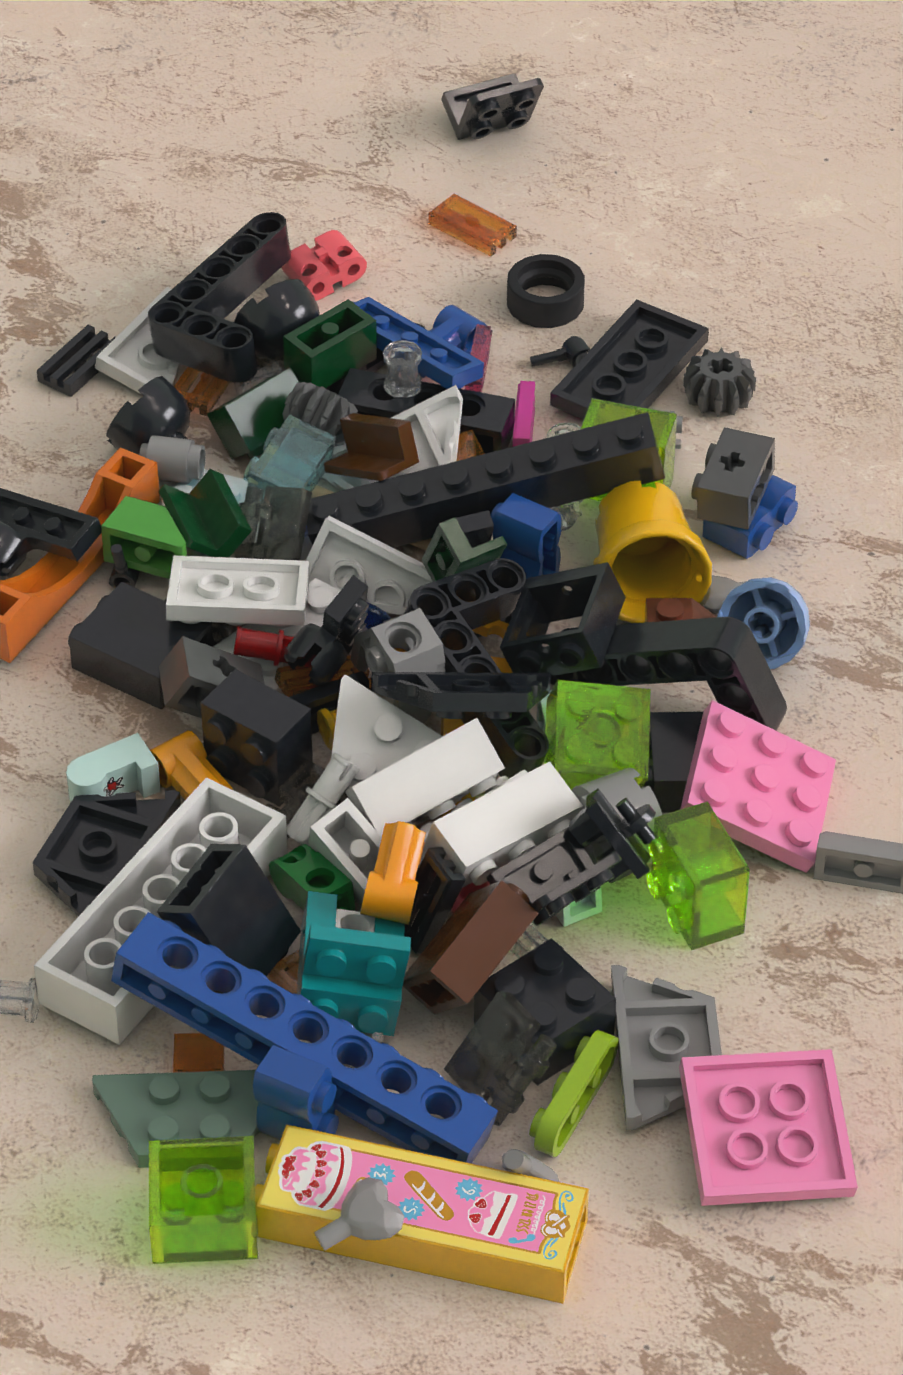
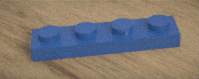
(440, 359)

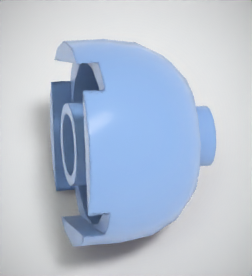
(773, 614)

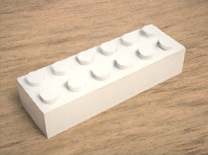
(79, 966)

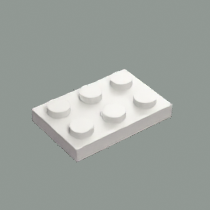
(237, 591)

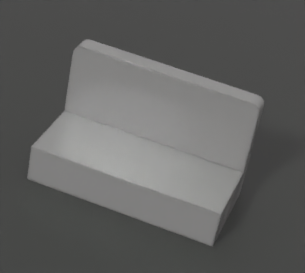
(859, 861)

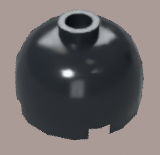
(284, 310)
(158, 413)

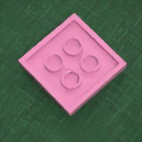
(760, 785)
(767, 1127)

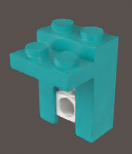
(352, 964)

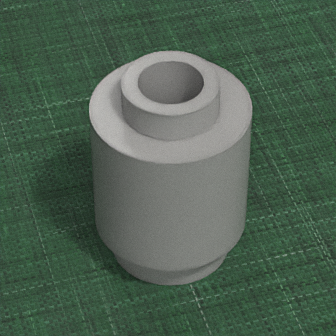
(176, 458)

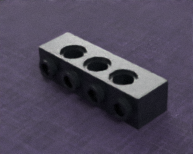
(486, 414)

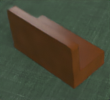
(374, 447)

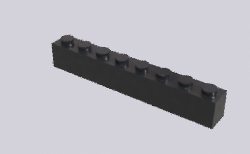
(543, 471)

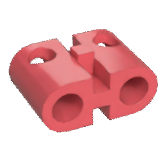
(325, 264)

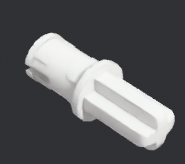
(322, 797)

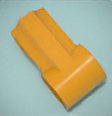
(184, 764)
(392, 884)

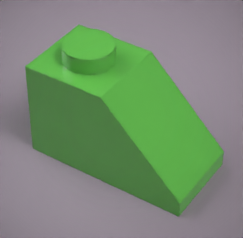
(146, 536)

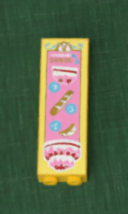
(458, 1215)

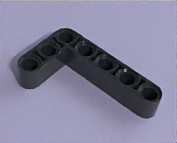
(190, 318)
(456, 608)
(692, 650)

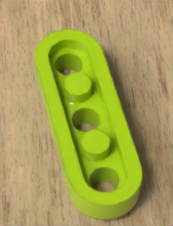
(574, 1093)

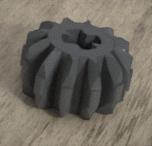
(719, 382)
(319, 408)

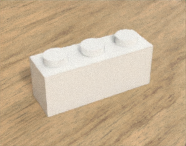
(429, 778)
(505, 823)

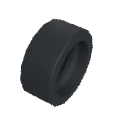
(542, 310)

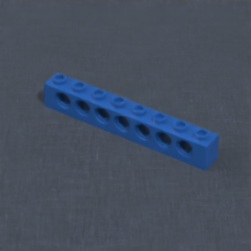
(232, 1021)

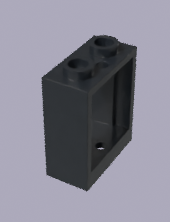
(545, 600)

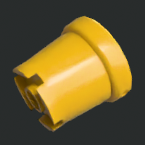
(650, 547)

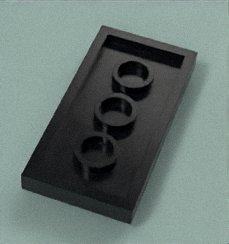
(631, 360)

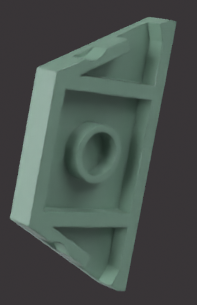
(178, 1106)

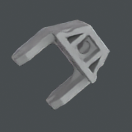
(409, 632)

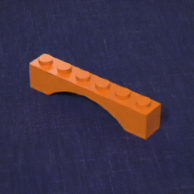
(43, 589)

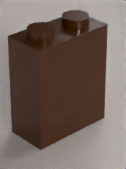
(469, 946)

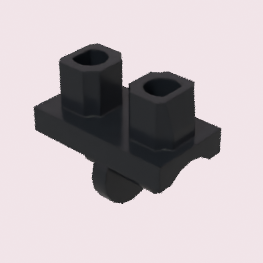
(601, 819)

